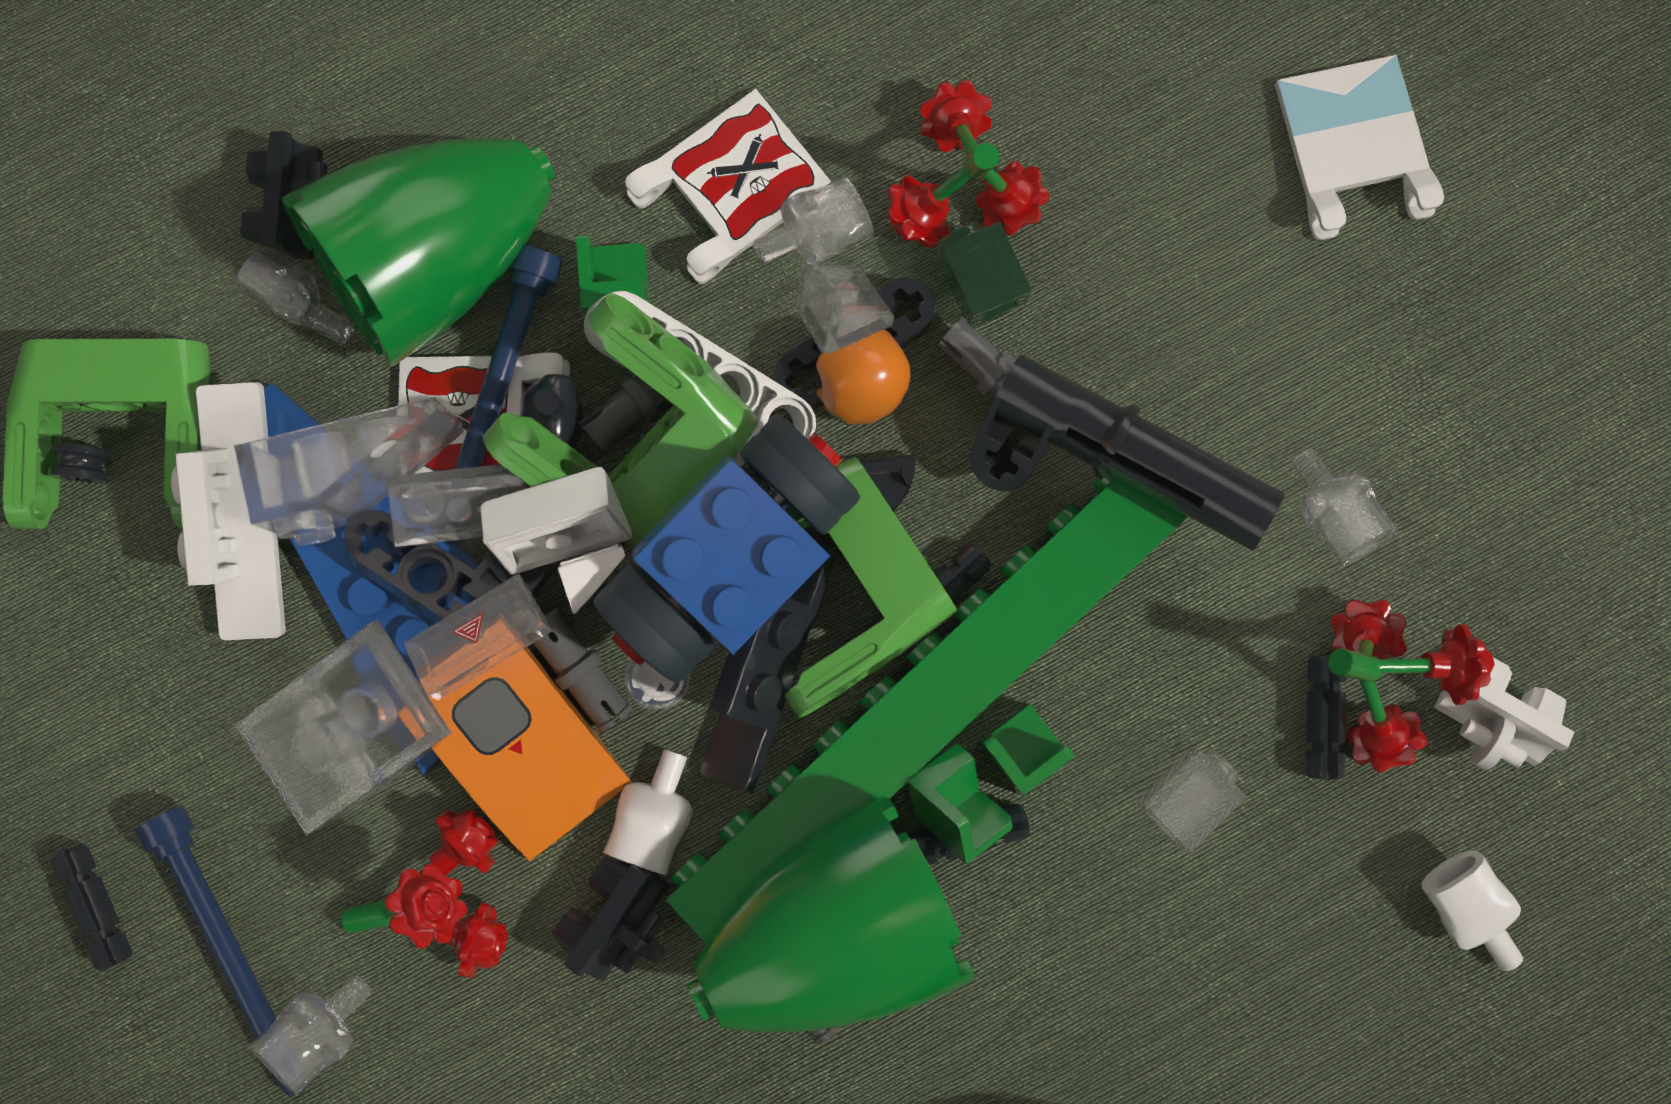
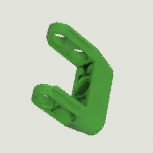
(94, 377)
(673, 455)
(894, 579)

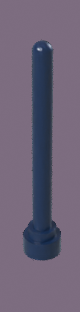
(531, 276)
(170, 841)

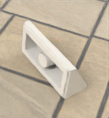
(554, 521)
(587, 572)

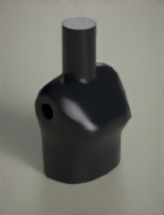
(555, 406)

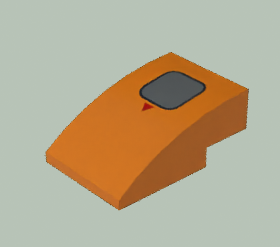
(526, 753)

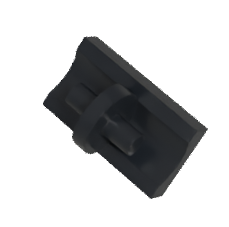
(279, 171)
(621, 928)

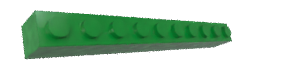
(935, 699)

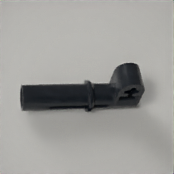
(1116, 444)

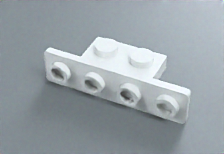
(217, 533)

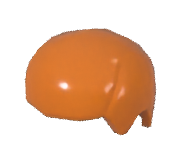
(864, 379)

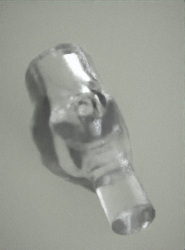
(818, 224)
(291, 295)
(1342, 510)
(310, 1035)

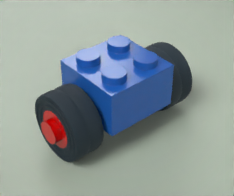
(727, 552)

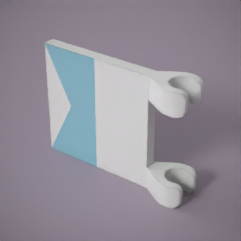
(1355, 131)

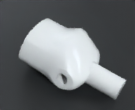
(651, 818)
(1475, 906)

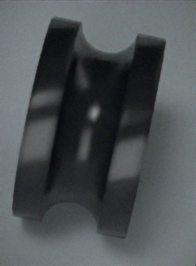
(79, 463)

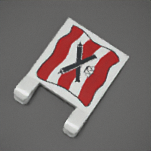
(734, 177)
(457, 387)

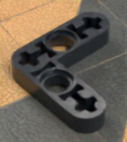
(379, 564)

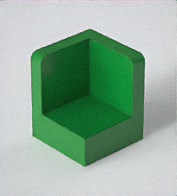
(610, 270)
(1025, 750)
(954, 807)

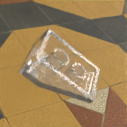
(333, 471)
(343, 729)

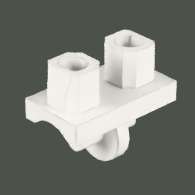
(1510, 726)

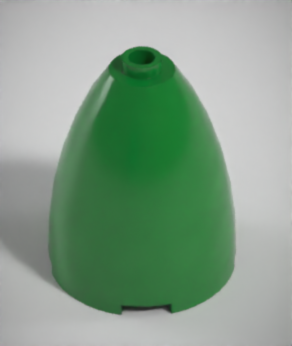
(421, 232)
(833, 935)

